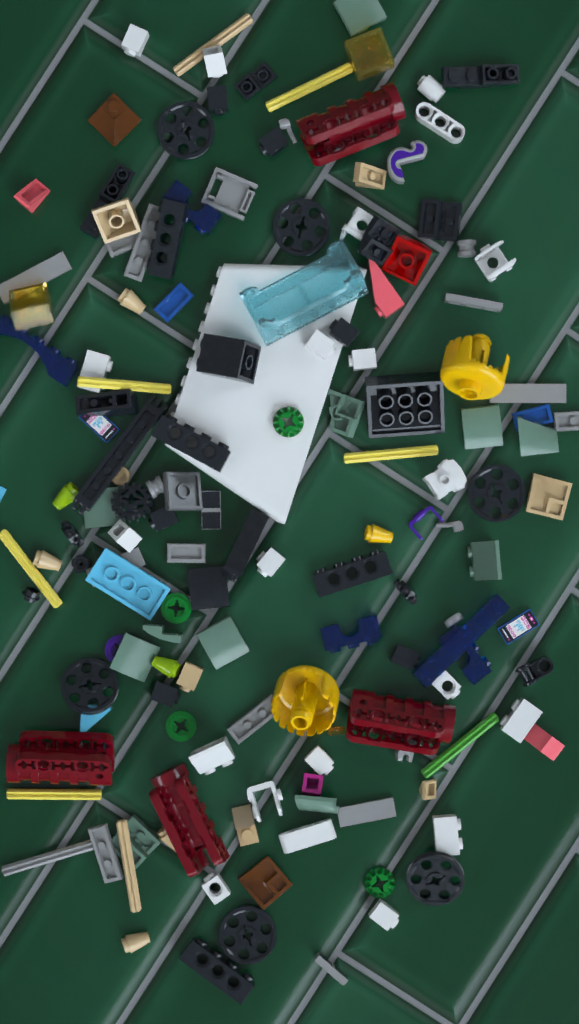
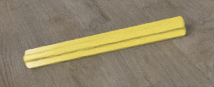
(309, 87)
(117, 384)
(389, 454)
(30, 569)
(54, 794)

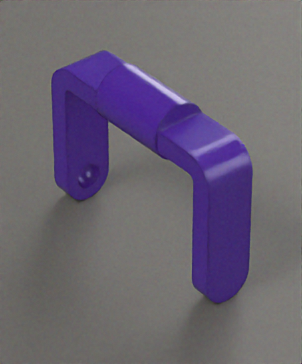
(419, 515)

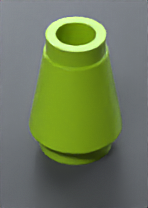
(65, 496)
(167, 666)

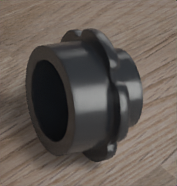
(75, 563)
(31, 594)

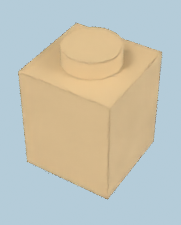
(189, 677)

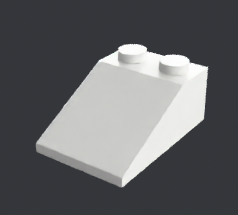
(212, 755)

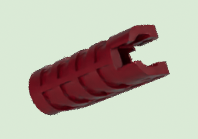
(352, 125)
(399, 719)
(62, 758)
(186, 820)

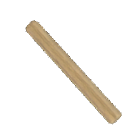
(219, 39)
(128, 865)

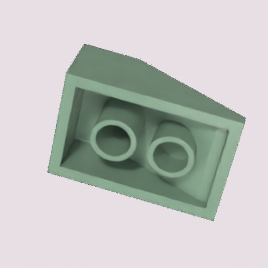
(485, 560)

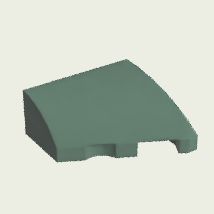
(344, 413)
(535, 438)

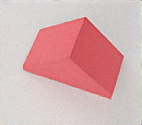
(32, 195)
(544, 742)

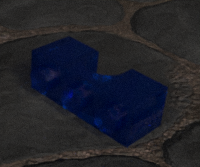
(204, 219)
(367, 631)
(476, 666)

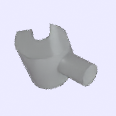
(409, 755)

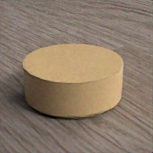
(122, 477)

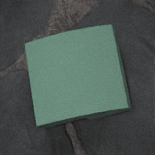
(359, 14)
(481, 427)
(102, 514)
(158, 631)
(222, 642)
(134, 657)
(316, 804)
(142, 840)

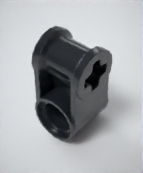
(534, 671)

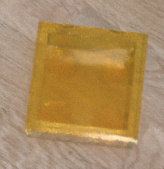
(369, 54)
(31, 306)

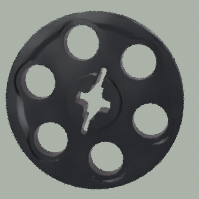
(190, 122)
(306, 235)
(506, 493)
(81, 688)
(432, 885)
(242, 942)

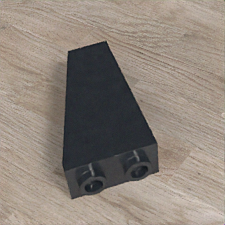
(244, 545)

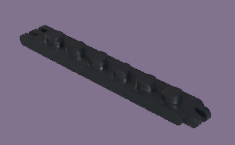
(119, 455)

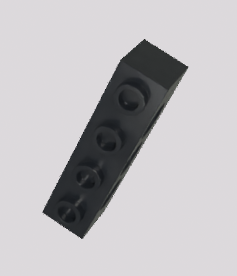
(179, 210)
(162, 433)
(382, 569)
(238, 991)

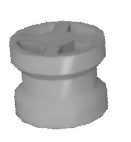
(466, 248)
(155, 486)

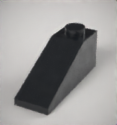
(107, 403)

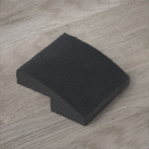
(440, 220)
(377, 240)
(208, 588)

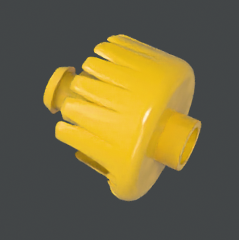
(466, 368)
(305, 700)

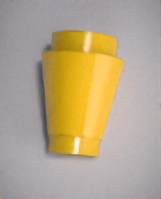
(376, 534)

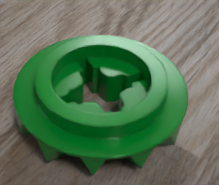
(290, 431)
(169, 614)
(182, 735)
(383, 874)

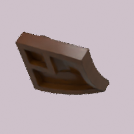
(114, 120)
(265, 882)

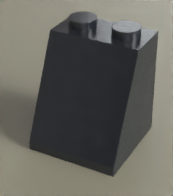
(228, 358)

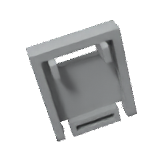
(232, 195)

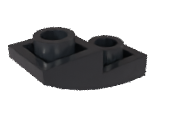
(256, 81)

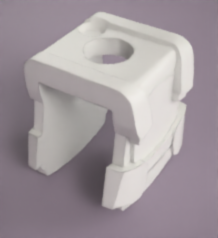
(351, 227)
(493, 252)
(445, 479)
(276, 793)

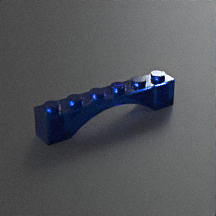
(57, 367)
(455, 646)

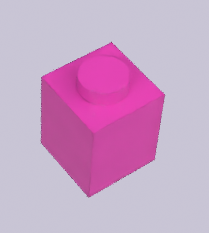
(312, 785)

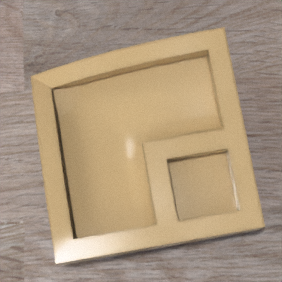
(548, 496)

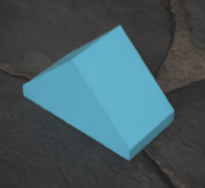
(88, 721)

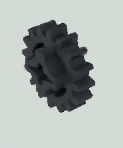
(137, 508)

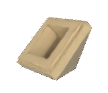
(428, 789)

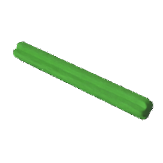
(460, 745)

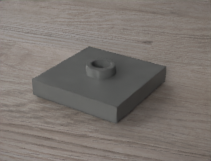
(182, 491)

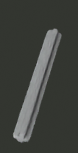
(46, 858)

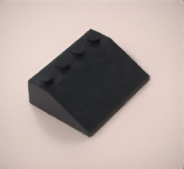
(405, 404)

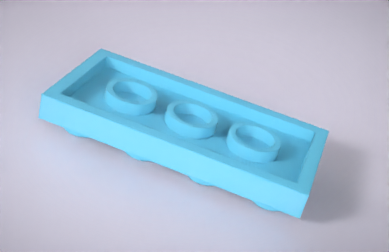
(128, 583)

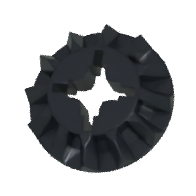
(72, 534)
(406, 591)

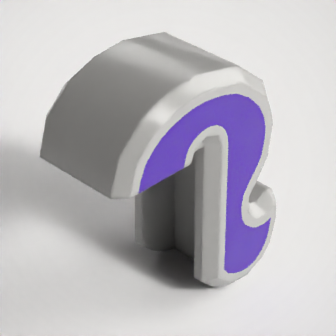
(402, 156)

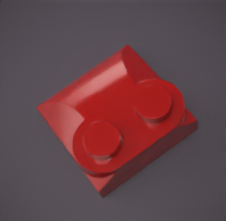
(407, 259)

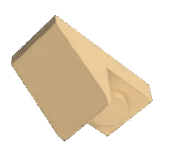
(369, 176)
(245, 825)

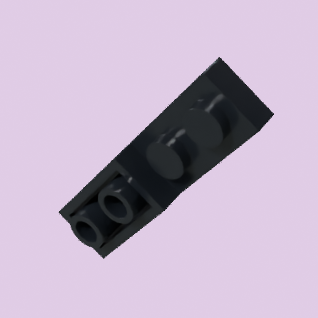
(480, 76)
(112, 191)

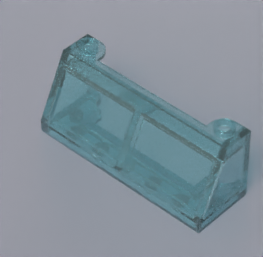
(305, 294)

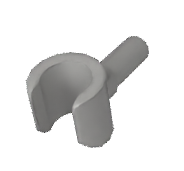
(285, 124)
(457, 525)

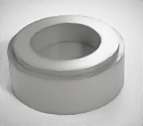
(453, 620)

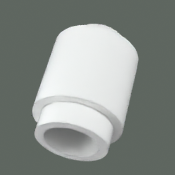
(430, 88)

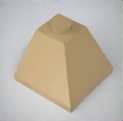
(116, 220)

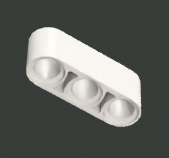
(434, 114)
(307, 836)

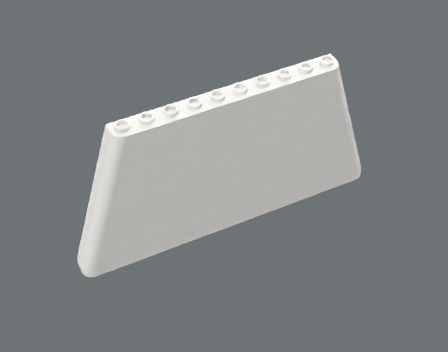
(261, 463)

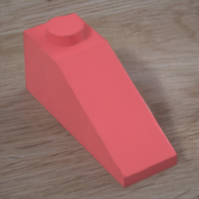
(384, 295)

